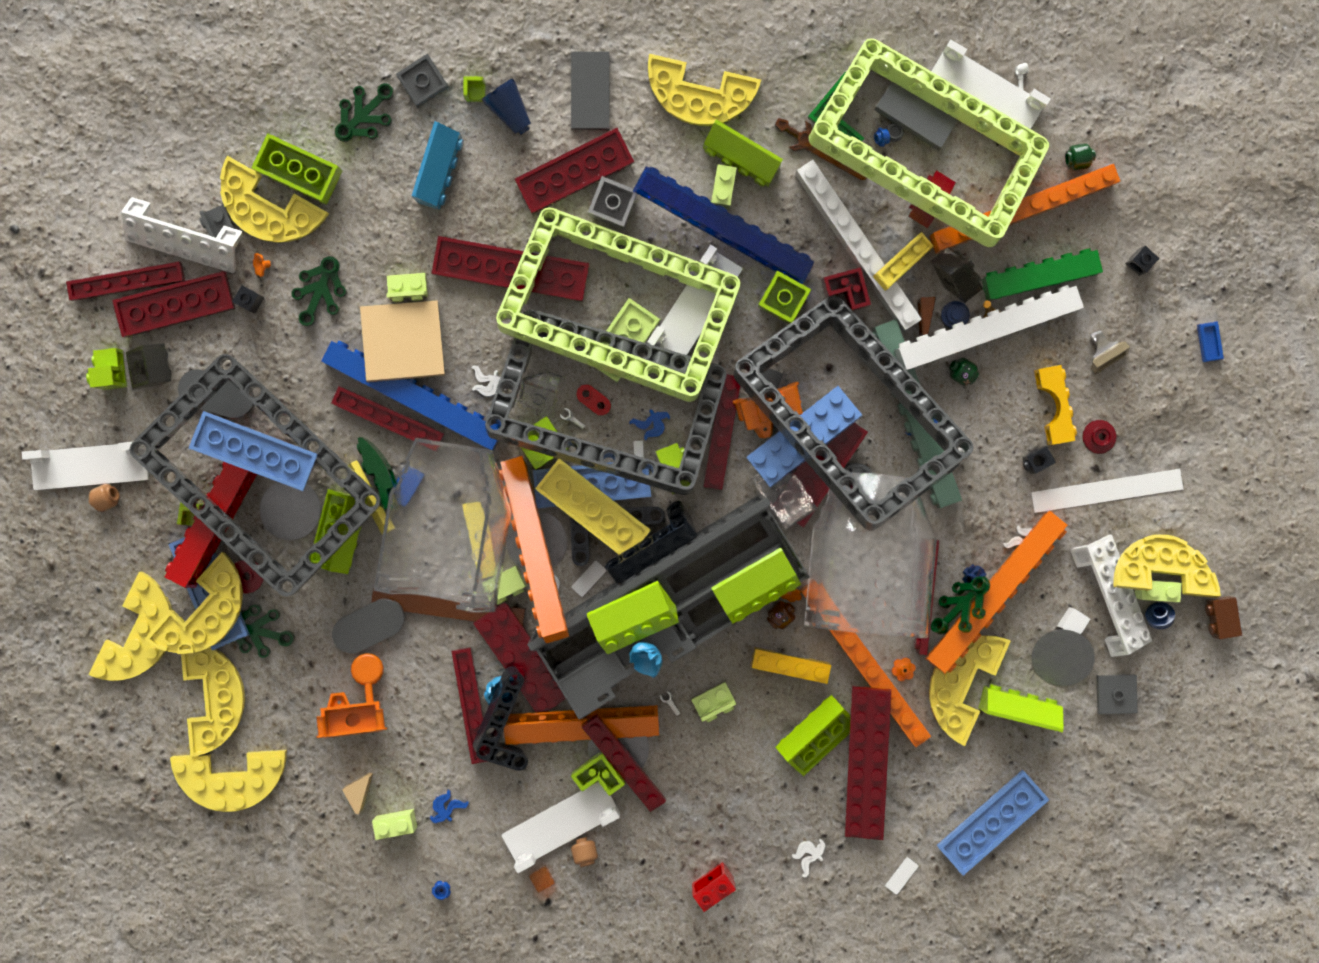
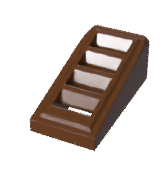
(925, 311)

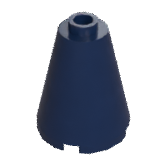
(508, 106)

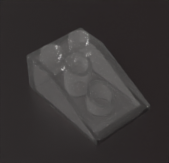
(787, 499)

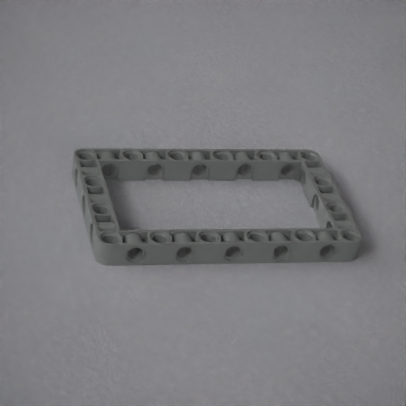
(893, 376)
(593, 454)
(212, 515)

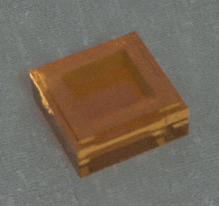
(542, 879)

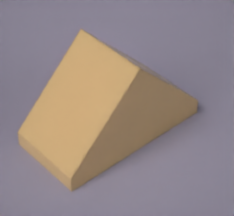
(357, 792)

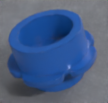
(882, 137)
(436, 890)

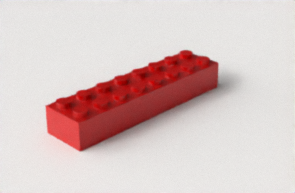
(200, 542)

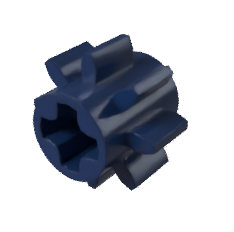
(972, 572)

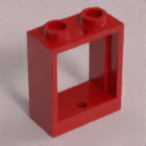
(710, 892)

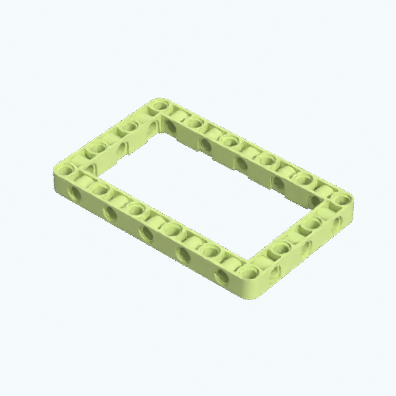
(956, 103)
(599, 354)

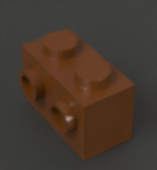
(1223, 617)

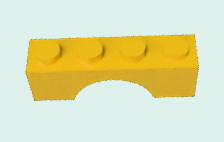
(1052, 381)
(791, 666)

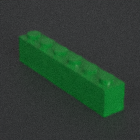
(1042, 275)

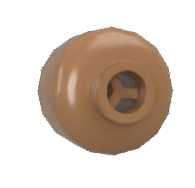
(103, 497)
(584, 852)

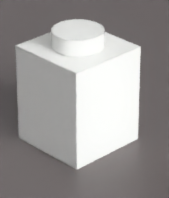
(1073, 621)

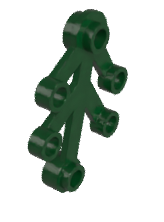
(361, 114)
(320, 288)
(978, 587)
(255, 631)

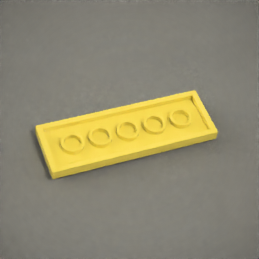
(591, 508)

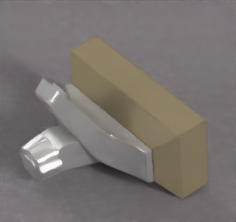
(1106, 352)

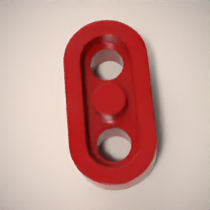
(594, 398)

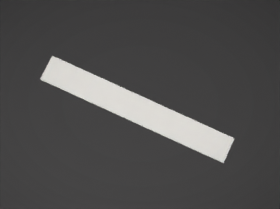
(1107, 490)

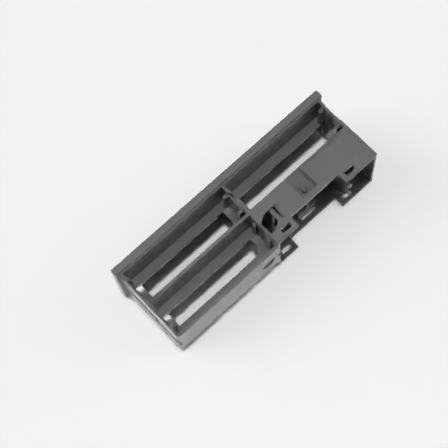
(595, 672)

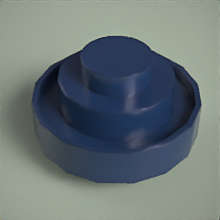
(954, 313)
(1160, 615)

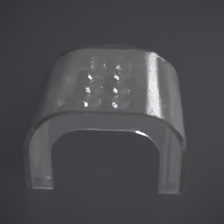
(446, 527)
(875, 577)

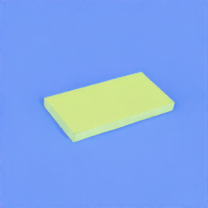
(634, 323)

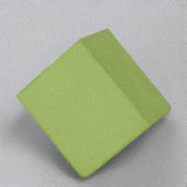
(474, 88)
(185, 516)

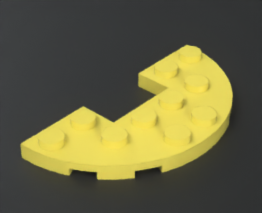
(695, 102)
(259, 215)
(1165, 556)
(210, 620)
(137, 655)
(950, 689)
(222, 696)
(229, 789)

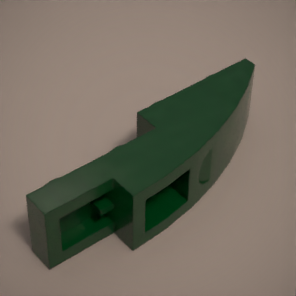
(377, 465)

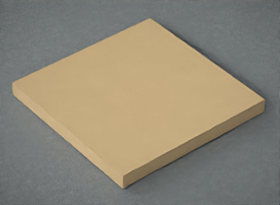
(402, 341)

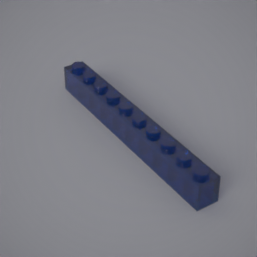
(722, 225)

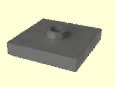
(422, 80)
(1117, 694)

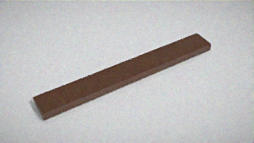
(437, 606)

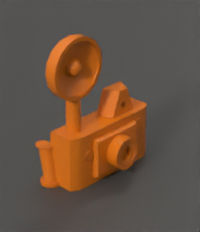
(754, 416)
(359, 718)

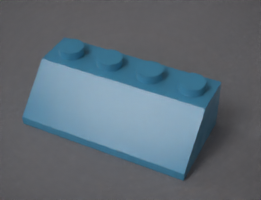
(437, 166)

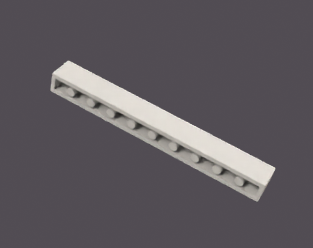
(855, 243)
(989, 328)

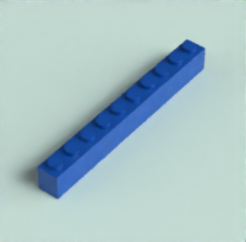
(413, 396)

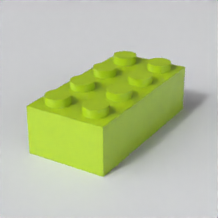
(297, 169)

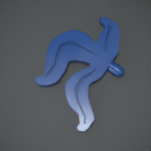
(656, 419)
(438, 806)

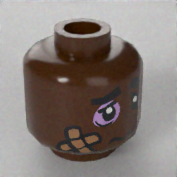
(781, 615)

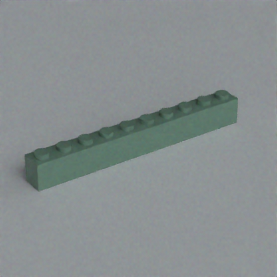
(946, 490)

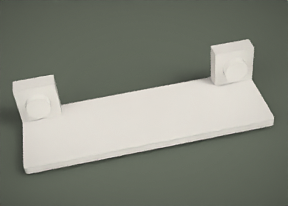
(989, 86)
(178, 241)
(690, 311)
(85, 466)
(1120, 601)
(560, 825)

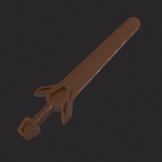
(803, 143)

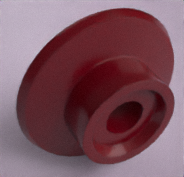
(1091, 436)
(255, 580)

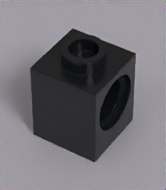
(1142, 260)
(248, 299)
(1045, 456)

